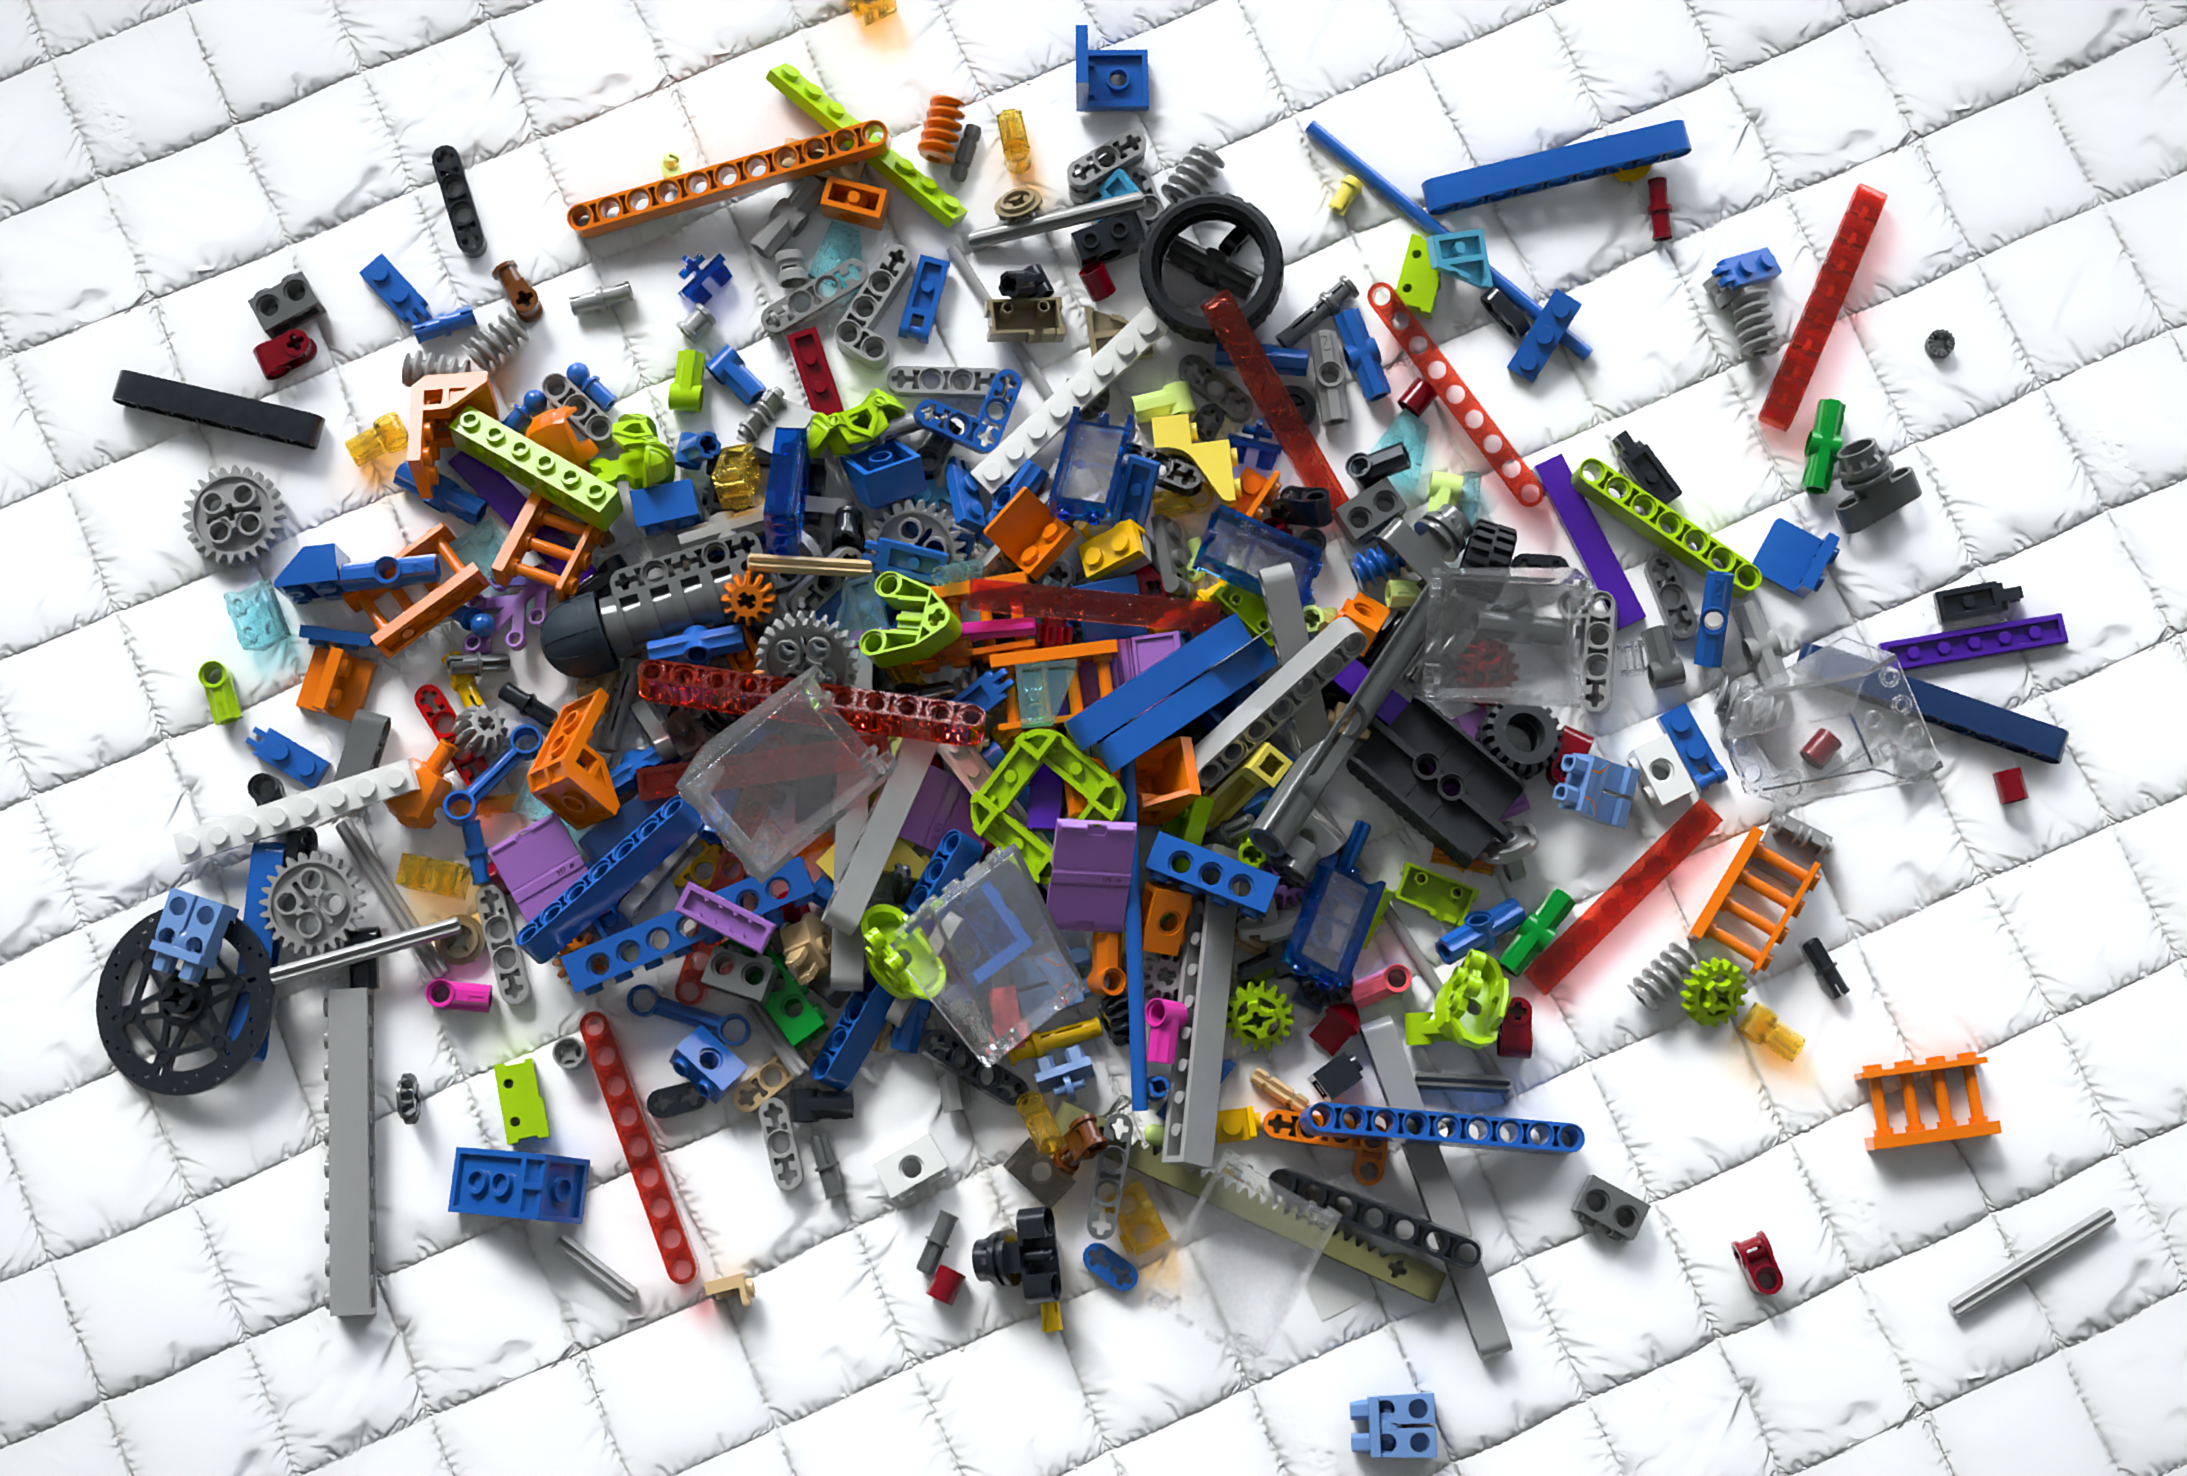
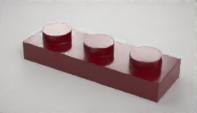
(815, 371)

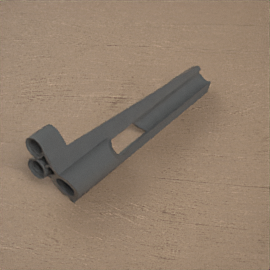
(1294, 799)

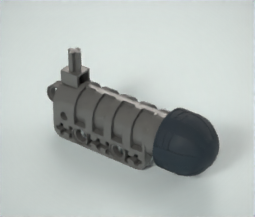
(590, 634)

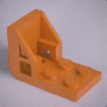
(434, 406)
(1164, 782)
(574, 792)

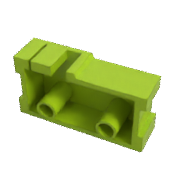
(1417, 280)
(1247, 606)
(1190, 826)
(1435, 895)
(521, 1102)

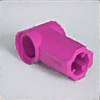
(462, 996)
(1165, 1020)

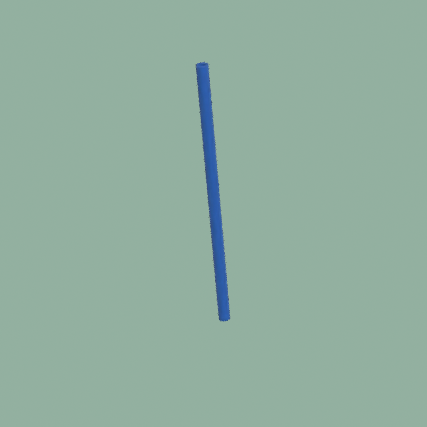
(1432, 226)
(1134, 953)

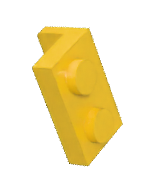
(1111, 549)

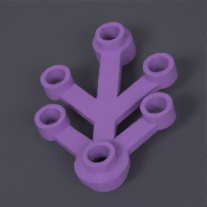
(513, 608)

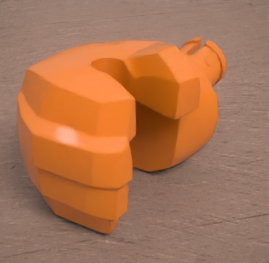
(555, 434)
(418, 807)

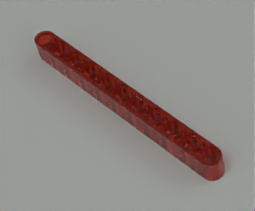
(861, 708)

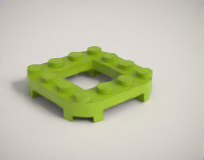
(1014, 773)

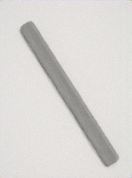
(1056, 220)
(389, 895)
(365, 951)
(2031, 1261)

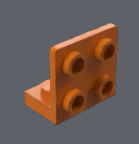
(1257, 493)
(1029, 534)

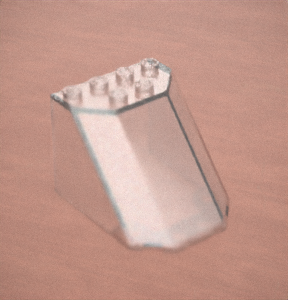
(1829, 728)

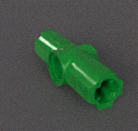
(1822, 446)
(1535, 932)

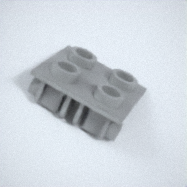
(772, 413)
(1795, 842)

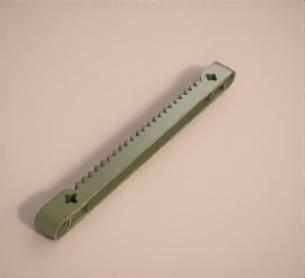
(1417, 1278)

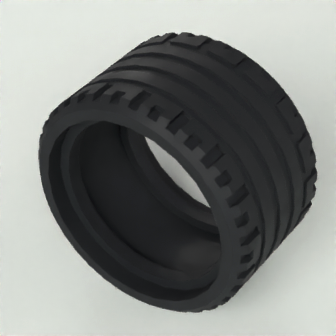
(1198, 209)

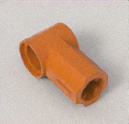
(1106, 960)

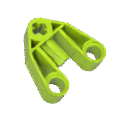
(919, 632)

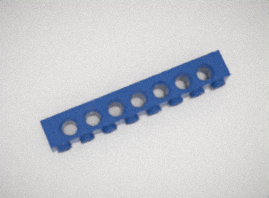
(581, 963)

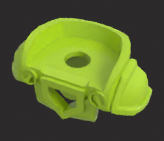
(847, 427)
(645, 457)
(884, 963)
(1478, 981)

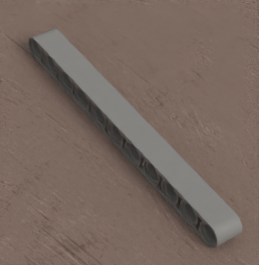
(848, 950)
(1436, 1190)

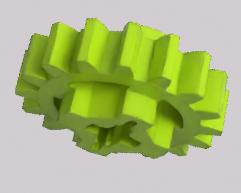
(1714, 992)
(1251, 1027)

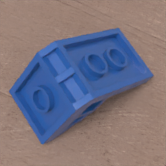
(519, 1185)

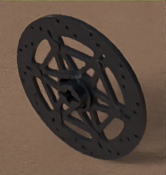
(196, 1006)

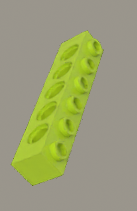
(536, 468)

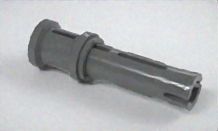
(1327, 304)

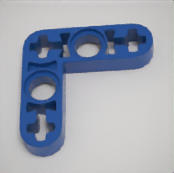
(972, 426)

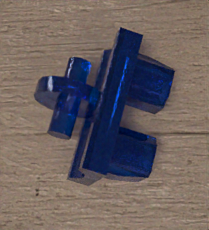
(714, 269)
(1267, 451)

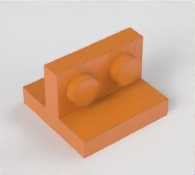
(336, 684)

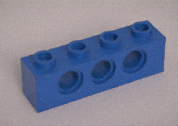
(1169, 849)

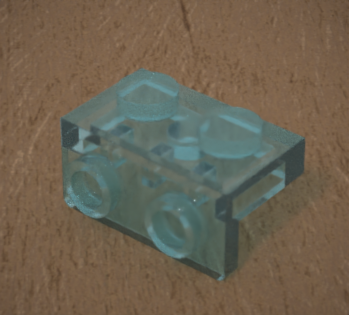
(257, 616)

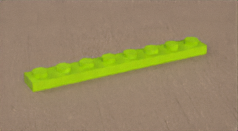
(891, 165)

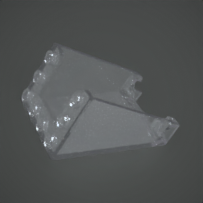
(1505, 635)
(782, 775)
(990, 955)
(1240, 1259)

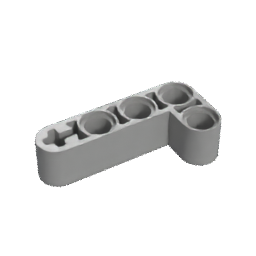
(879, 303)
(1604, 653)

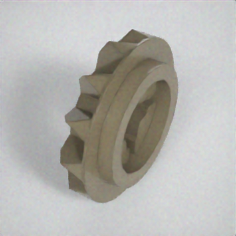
(1018, 204)
(475, 942)

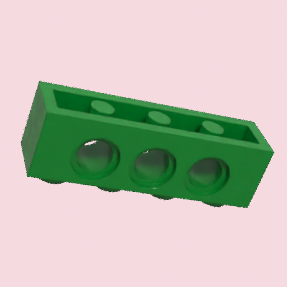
(799, 1029)

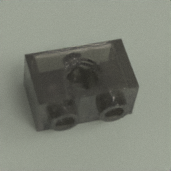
(1021, 1166)

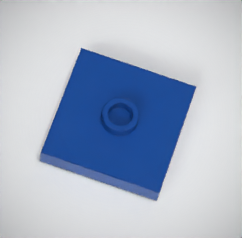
(1103, 631)

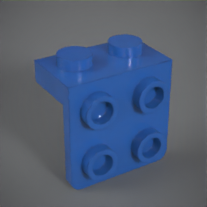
(1795, 558)

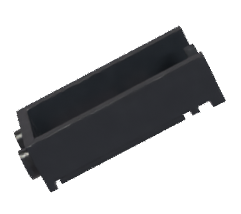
(816, 486)

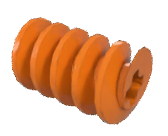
(939, 128)

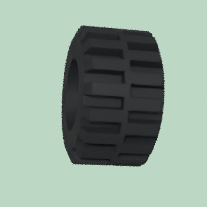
(1489, 546)
(1535, 723)

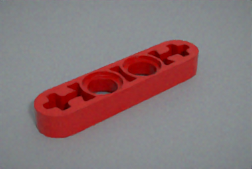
(426, 710)

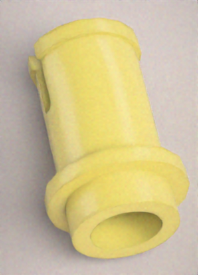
(1345, 195)

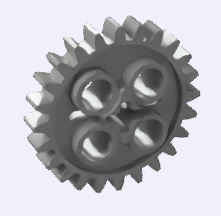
(229, 490)
(895, 528)
(836, 658)
(292, 924)

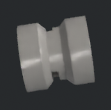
(791, 268)
(1722, 295)
(565, 1051)

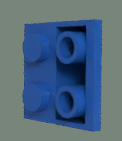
(313, 574)

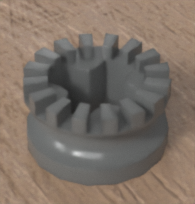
(1948, 346)

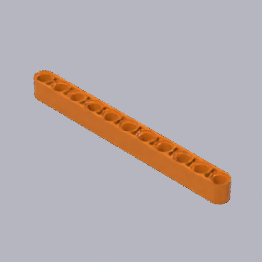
(715, 175)

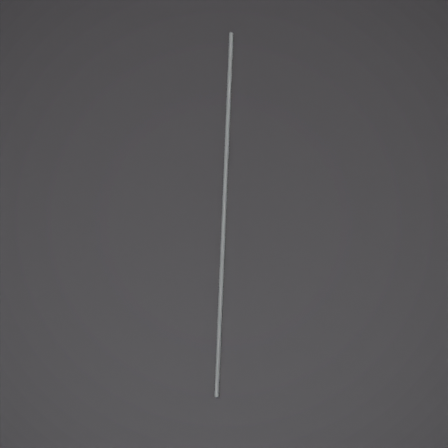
(1274, 739)

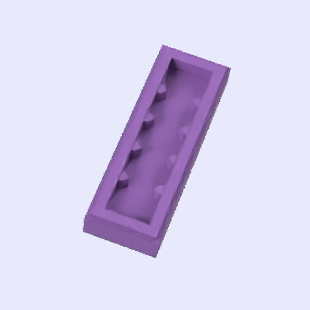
(725, 917)

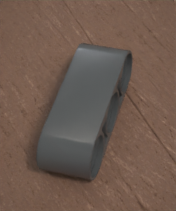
(363, 744)

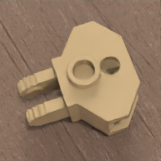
(807, 948)

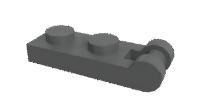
(1171, 557)

